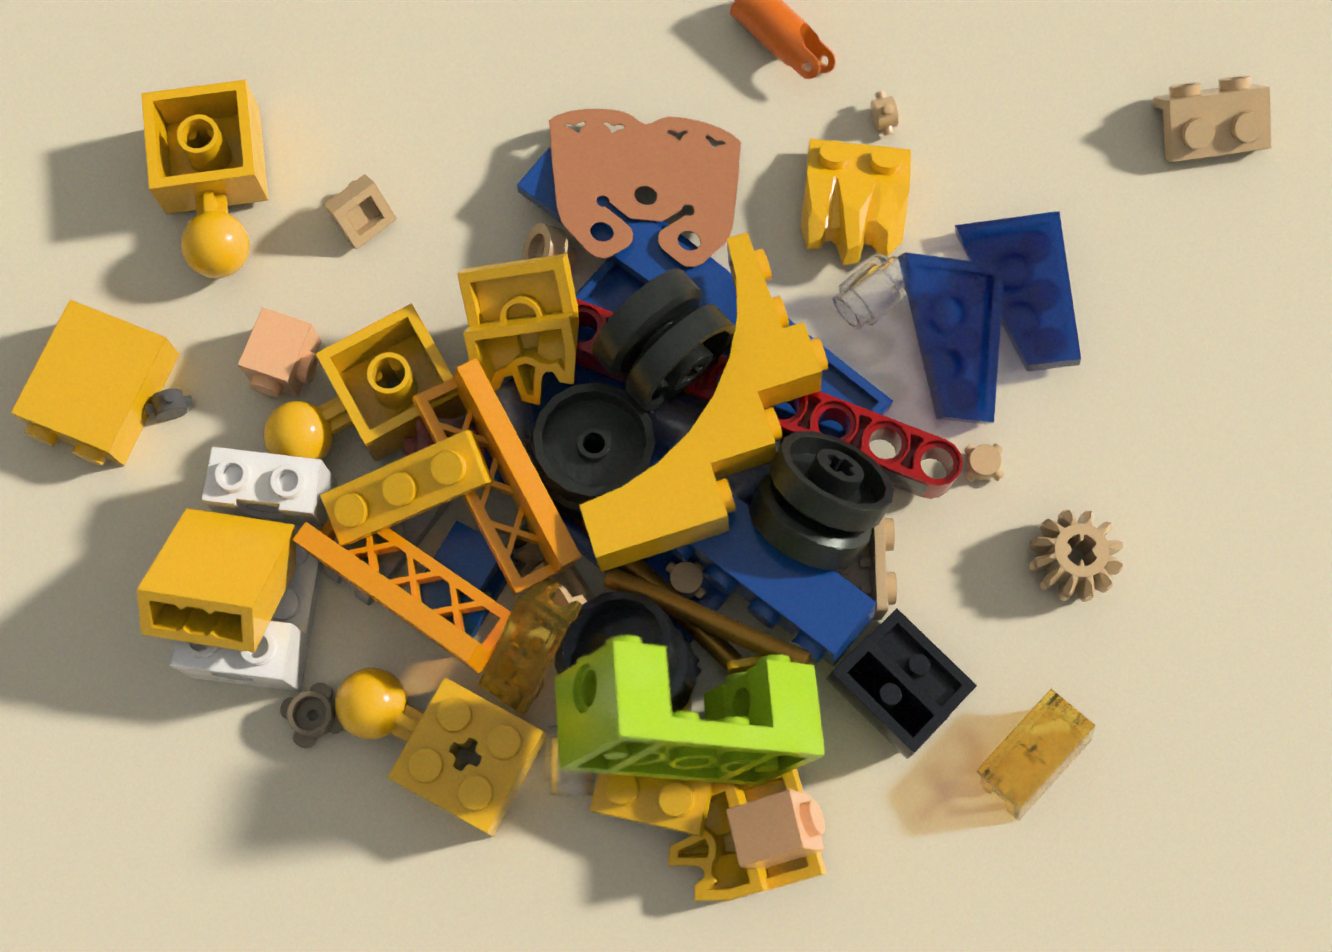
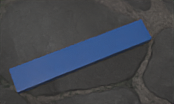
(644, 255)

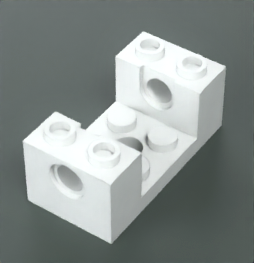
(278, 491)

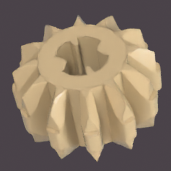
(1093, 568)

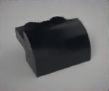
(901, 683)

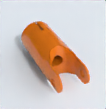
(784, 35)

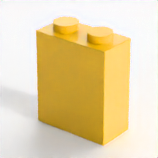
(94, 384)
(217, 580)

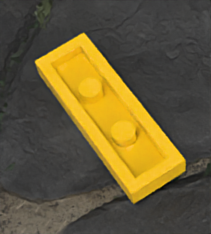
(406, 488)

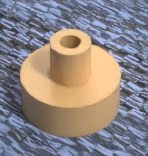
(547, 241)

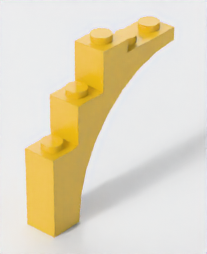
(679, 495)

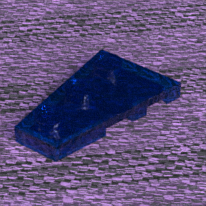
(1035, 288)
(958, 331)

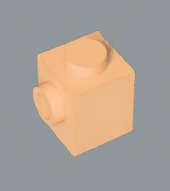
(280, 354)
(776, 829)

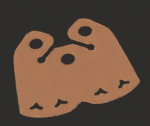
(640, 156)

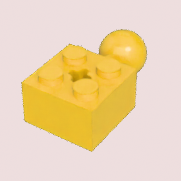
(203, 158)
(359, 373)
(375, 705)

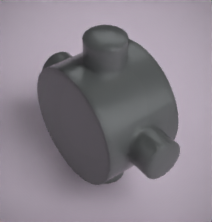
(168, 404)

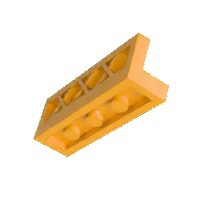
(516, 471)
(398, 601)

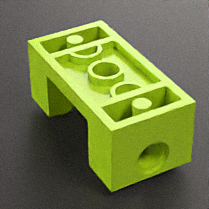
(620, 719)

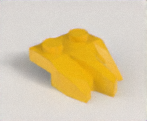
(855, 197)
(522, 321)
(653, 800)
(717, 853)

